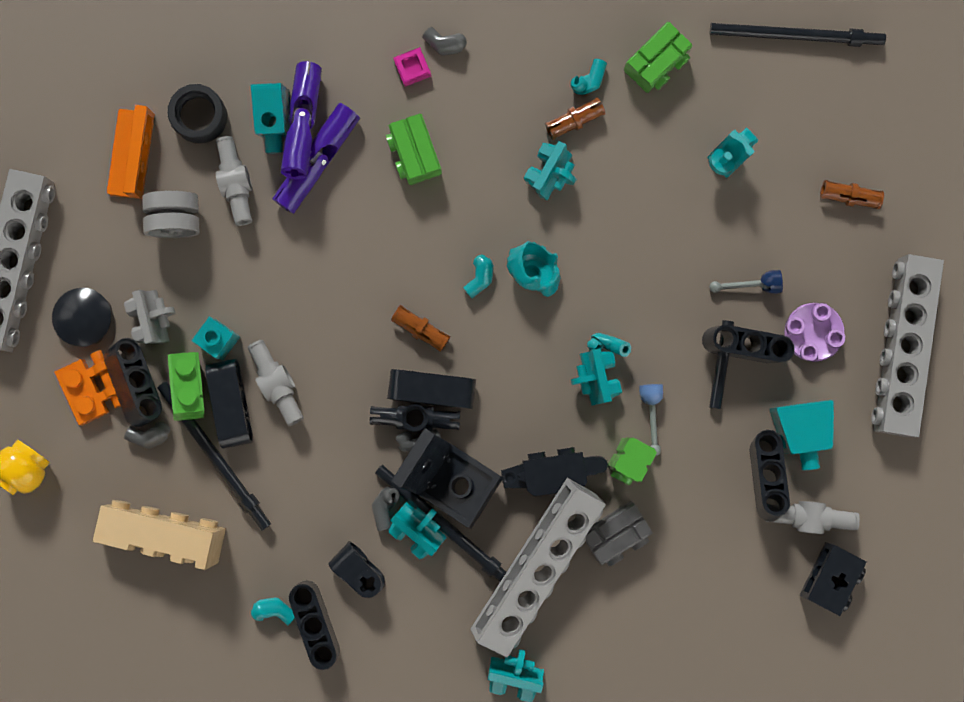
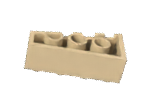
(160, 534)

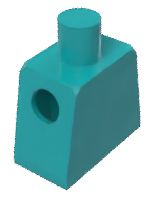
(268, 102)
(805, 430)

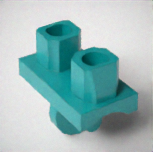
(732, 152)
(554, 173)
(594, 379)
(419, 528)
(516, 673)

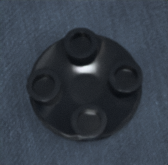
(81, 317)

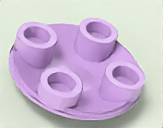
(815, 331)

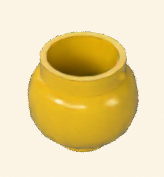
(21, 468)

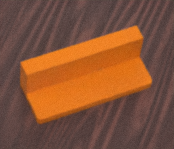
(130, 152)

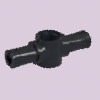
(398, 418)

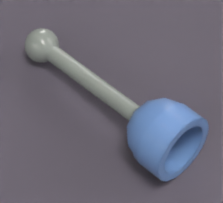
(652, 395)

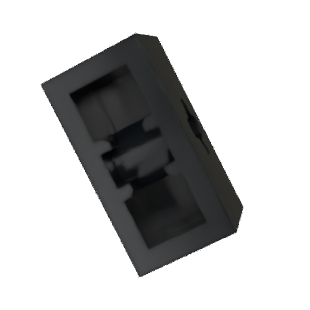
(825, 592)

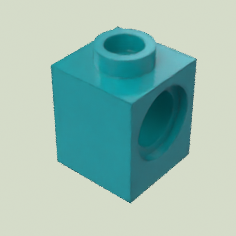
(215, 338)

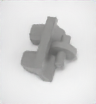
(152, 317)

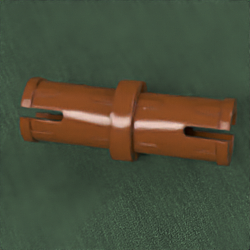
(575, 118)
(852, 194)
(420, 328)

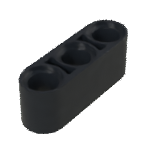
(761, 344)
(431, 388)
(129, 396)
(229, 403)
(774, 462)
(311, 639)

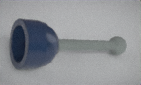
(770, 282)

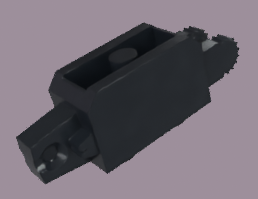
(547, 474)

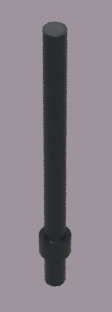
(853, 37)
(248, 502)
(490, 566)

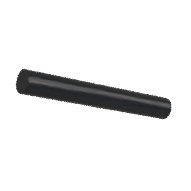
(719, 375)

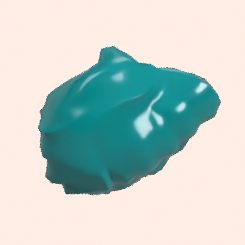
(534, 268)

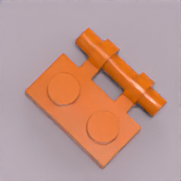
(82, 391)

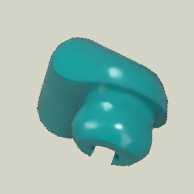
(591, 81)
(483, 276)
(609, 343)
(272, 607)

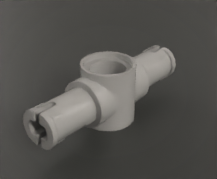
(234, 181)
(275, 382)
(816, 517)

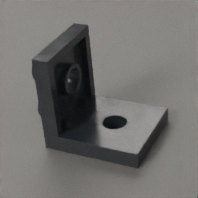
(433, 472)

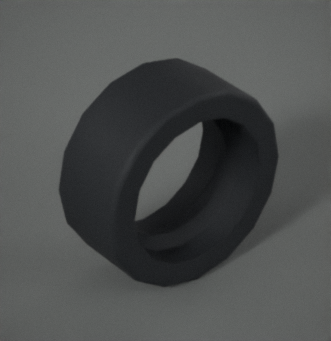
(188, 93)

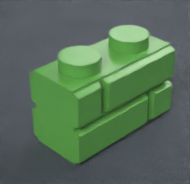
(658, 57)
(414, 149)
(186, 386)
(631, 460)

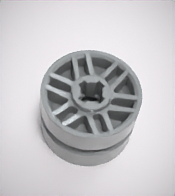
(170, 214)

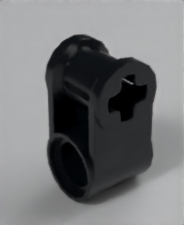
(352, 567)

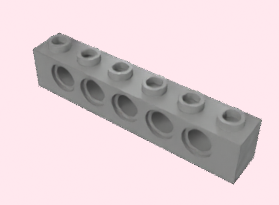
(18, 189)
(927, 275)
(537, 551)

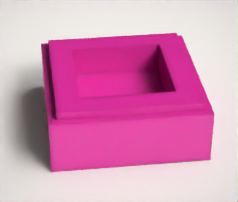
(412, 67)

